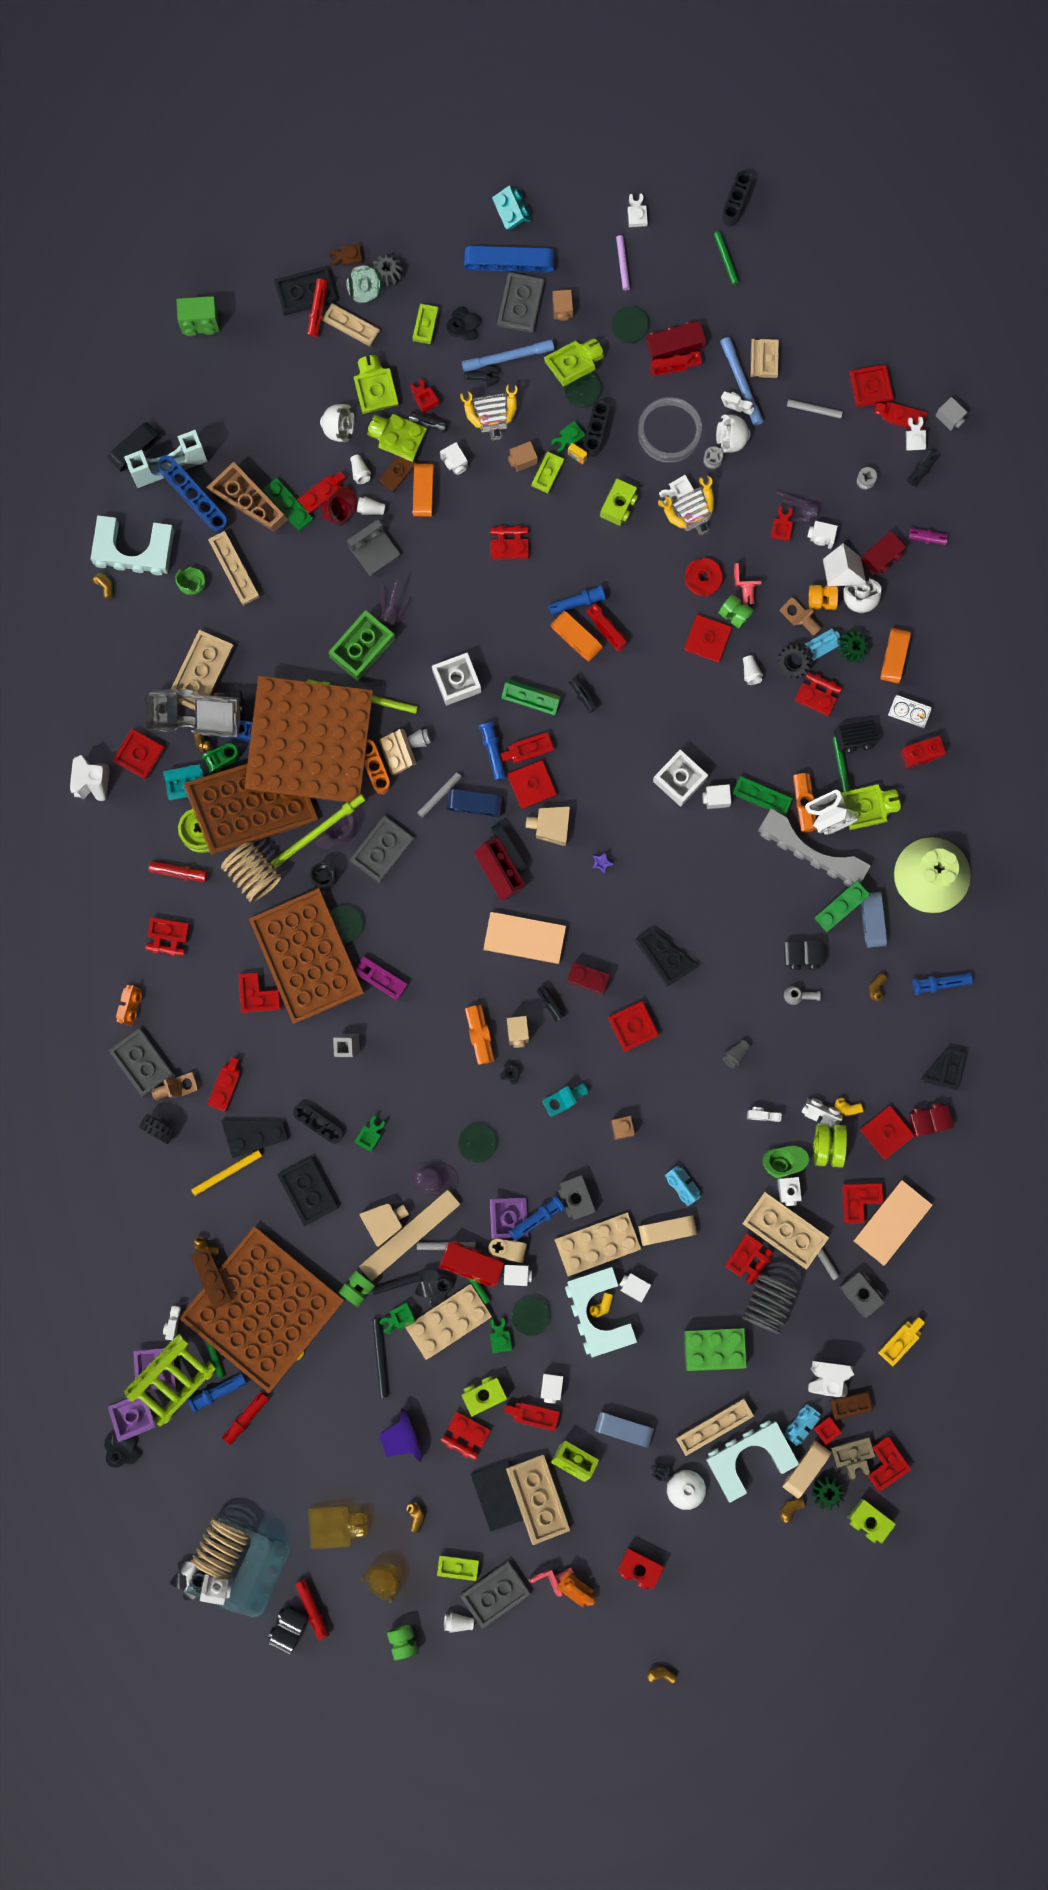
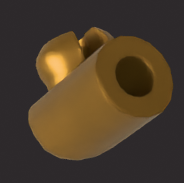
(106, 583)
(202, 745)
(199, 1244)
(789, 1508)
(659, 1673)

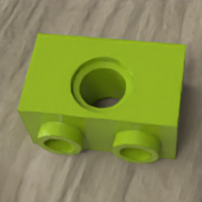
(619, 491)
(496, 1395)
(575, 1461)
(882, 1524)

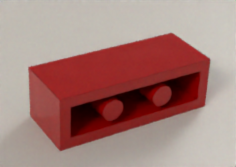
(471, 1264)

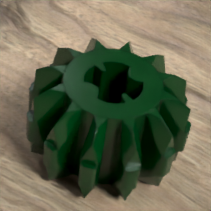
(847, 644)
(823, 1489)

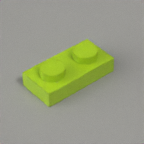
(425, 323)
(547, 472)
(457, 1568)

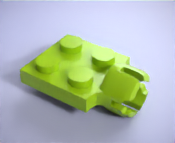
(574, 360)
(374, 386)
(397, 435)
(871, 805)

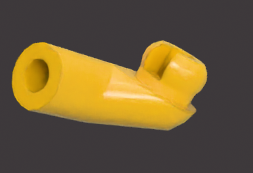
(847, 1109)
(601, 1308)

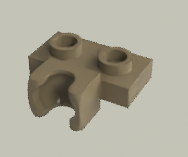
(853, 1456)

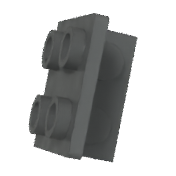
(373, 548)

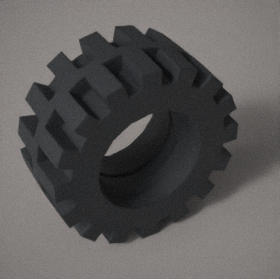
(785, 664)
(157, 1129)

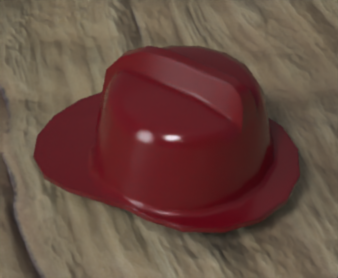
(339, 506)

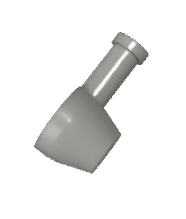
(801, 995)

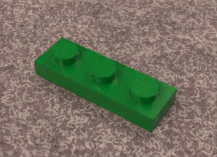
(287, 504)
(530, 697)
(762, 796)
(842, 906)

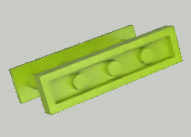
(162, 1362)

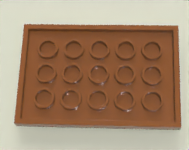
(238, 816)
(306, 956)

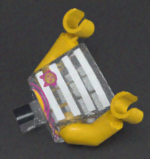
(491, 412)
(692, 508)

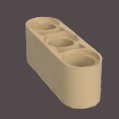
(668, 1230)
(808, 1468)

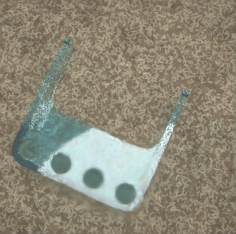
(257, 1573)

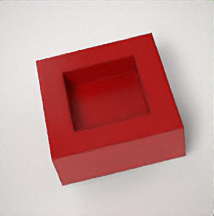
(827, 1430)

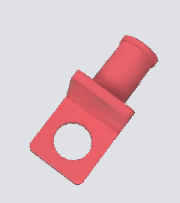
(747, 586)
(554, 1579)

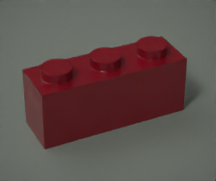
(675, 341)
(499, 869)

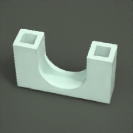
(186, 455)
(154, 559)
(597, 1340)
(723, 1461)

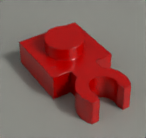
(424, 397)
(782, 527)

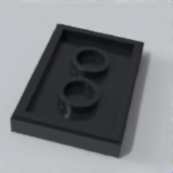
(298, 290)
(307, 1191)
(497, 1496)

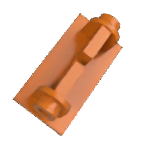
(131, 996)
(576, 1590)

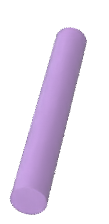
(623, 263)

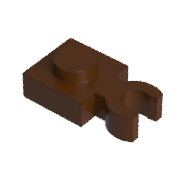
(350, 255)

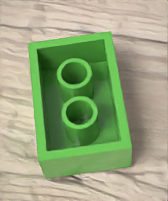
(361, 645)
(715, 1349)

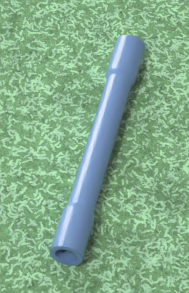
(538, 348)
(730, 353)

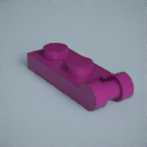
(380, 978)

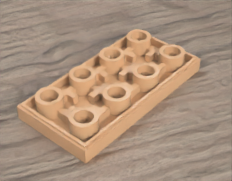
(524, 938)
(892, 1223)

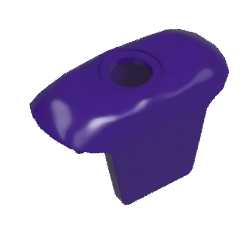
(401, 1438)

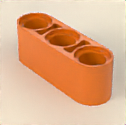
(423, 490)
(576, 636)
(895, 655)
(378, 775)

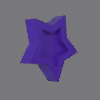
(601, 861)

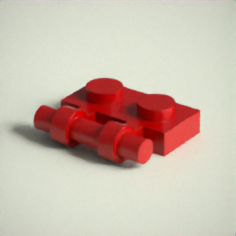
(509, 548)
(815, 698)
(170, 931)
(743, 1256)
(469, 1430)

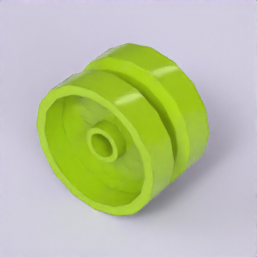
(189, 833)
(831, 1144)

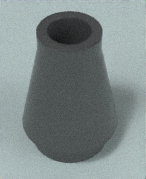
(736, 1054)

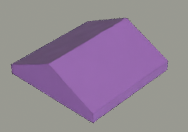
(506, 1215)
(143, 1359)
(131, 1418)

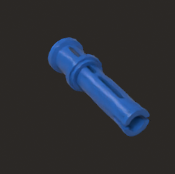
(586, 598)
(491, 743)
(932, 983)
(543, 1214)
(208, 1397)

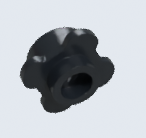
(505, 1074)
(661, 1472)

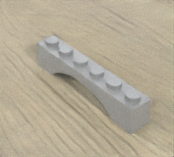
(779, 829)

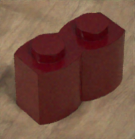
(931, 1120)

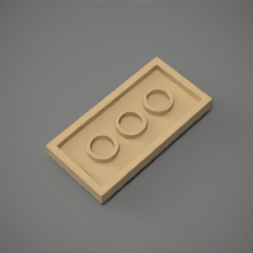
(202, 666)
(785, 1230)
(597, 1244)
(448, 1322)
(538, 1499)

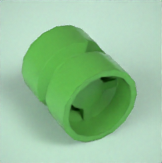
(736, 611)
(353, 1295)
(402, 1642)

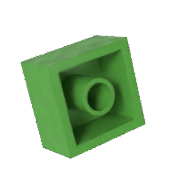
(198, 315)

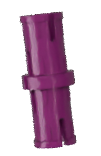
(928, 536)

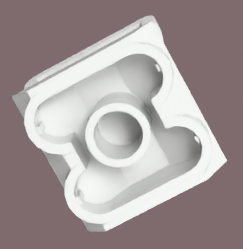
(89, 778)
(831, 812)
(830, 1379)

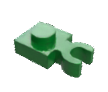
(569, 435)
(368, 1136)
(400, 1318)
(500, 1339)

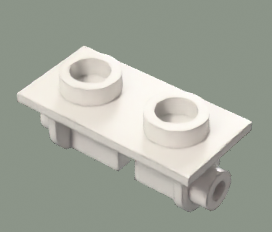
(816, 1108)

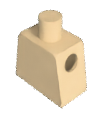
(551, 824)
(383, 1222)

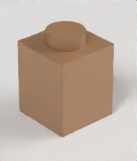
(562, 305)
(522, 456)
(622, 1128)

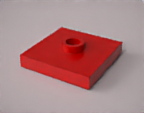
(871, 386)
(707, 638)
(138, 754)
(531, 784)
(633, 1026)
(886, 1132)

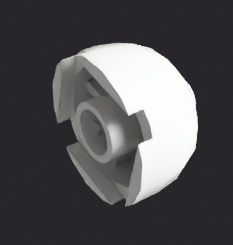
(338, 422)
(732, 433)
(862, 597)
(686, 1489)

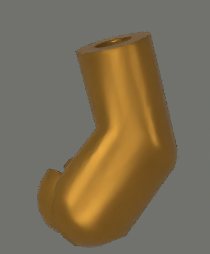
(875, 987)
(417, 1516)

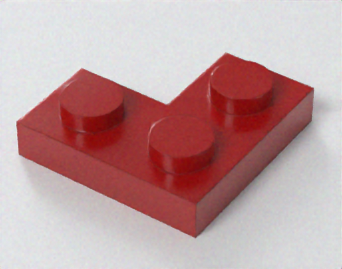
(252, 999)
(854, 1199)
(892, 1465)

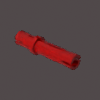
(317, 308)
(186, 873)
(239, 1425)
(312, 1610)

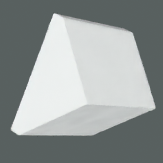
(843, 567)

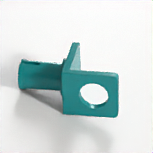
(566, 1098)

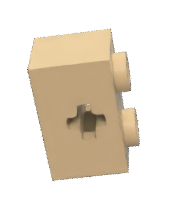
(517, 1031)

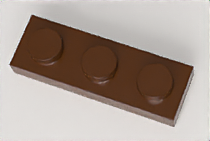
(211, 1278)

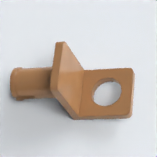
(801, 617)
(174, 1087)

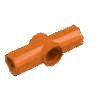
(803, 790)
(479, 1034)

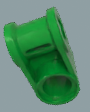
(220, 759)

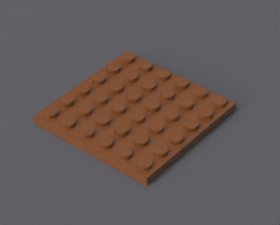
(308, 739)
(272, 1310)

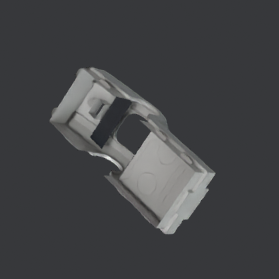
(212, 713)

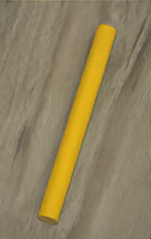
(227, 1172)

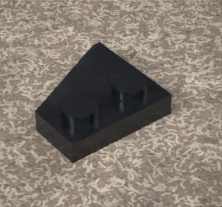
(946, 1070)

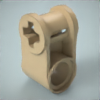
(511, 1250)

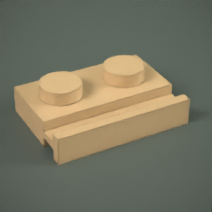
(764, 358)
(397, 751)

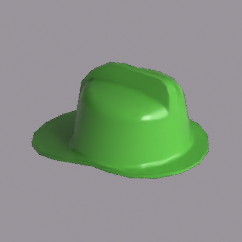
(785, 1161)

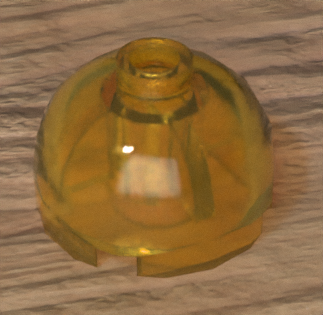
(382, 1581)

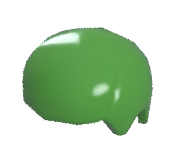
(190, 580)

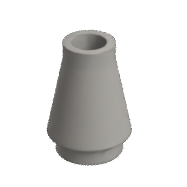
(419, 739)

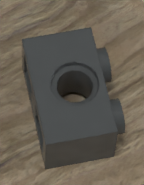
(577, 1186)
(851, 1289)

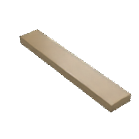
(409, 1235)

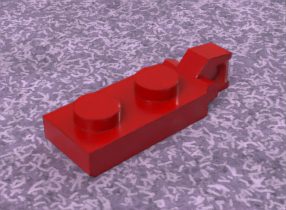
(675, 364)
(899, 414)
(321, 492)
(607, 628)
(528, 748)
(225, 1085)
(533, 1415)

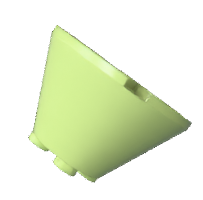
(932, 875)

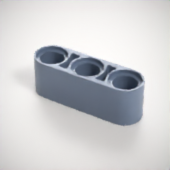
(874, 921)
(624, 1429)

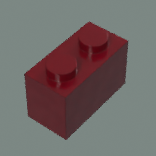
(883, 553)
(587, 979)

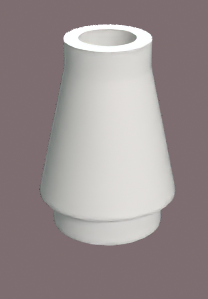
(359, 469)
(370, 507)
(752, 673)
(456, 1623)

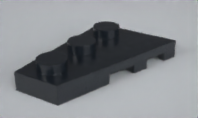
(664, 958)
(252, 1135)

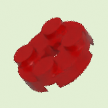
(693, 581)

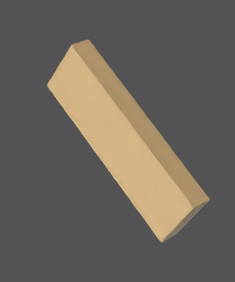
(351, 325)

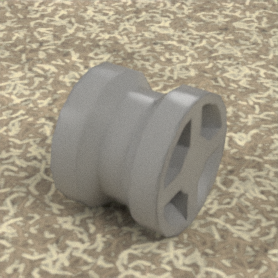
(713, 453)
(864, 482)

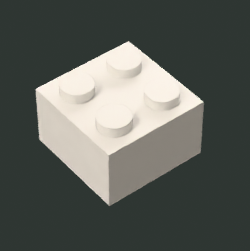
(456, 679)
(680, 778)

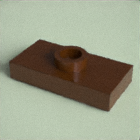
(396, 473)
(851, 1405)

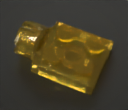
(335, 1527)

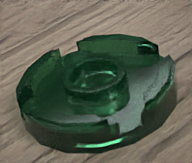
(364, 284)
(629, 325)
(583, 391)
(347, 923)
(477, 1143)
(530, 1316)

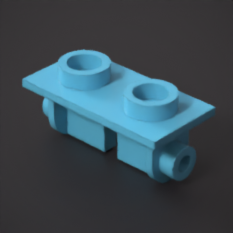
(823, 643)
(687, 1193)
(796, 1431)

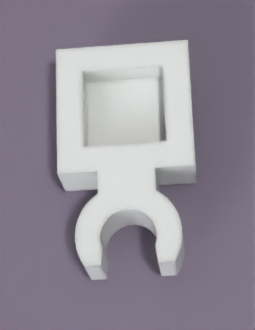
(637, 214)
(734, 402)
(915, 438)
(678, 488)
(759, 1114)
(170, 1328)

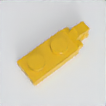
(901, 1341)

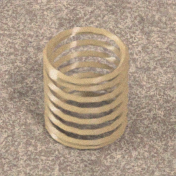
(251, 870)
(228, 1532)

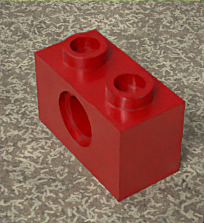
(923, 752)
(631, 1560)

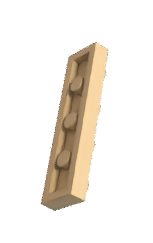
(233, 568)
(714, 1427)

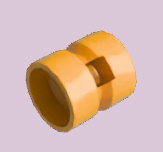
(816, 598)

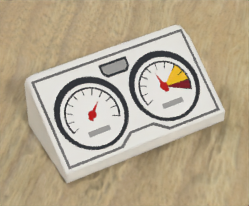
(909, 711)

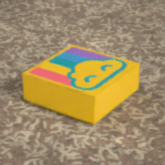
(577, 453)

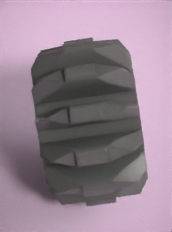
(390, 264)

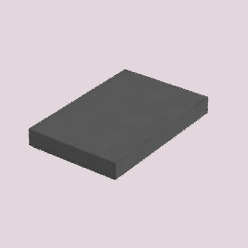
(520, 302)
(382, 849)
(141, 1062)
(495, 1594)

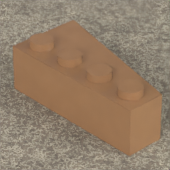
(243, 494)

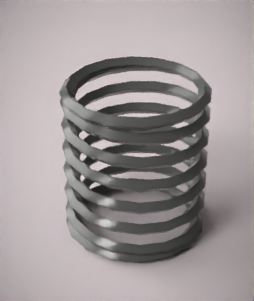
(764, 1322)

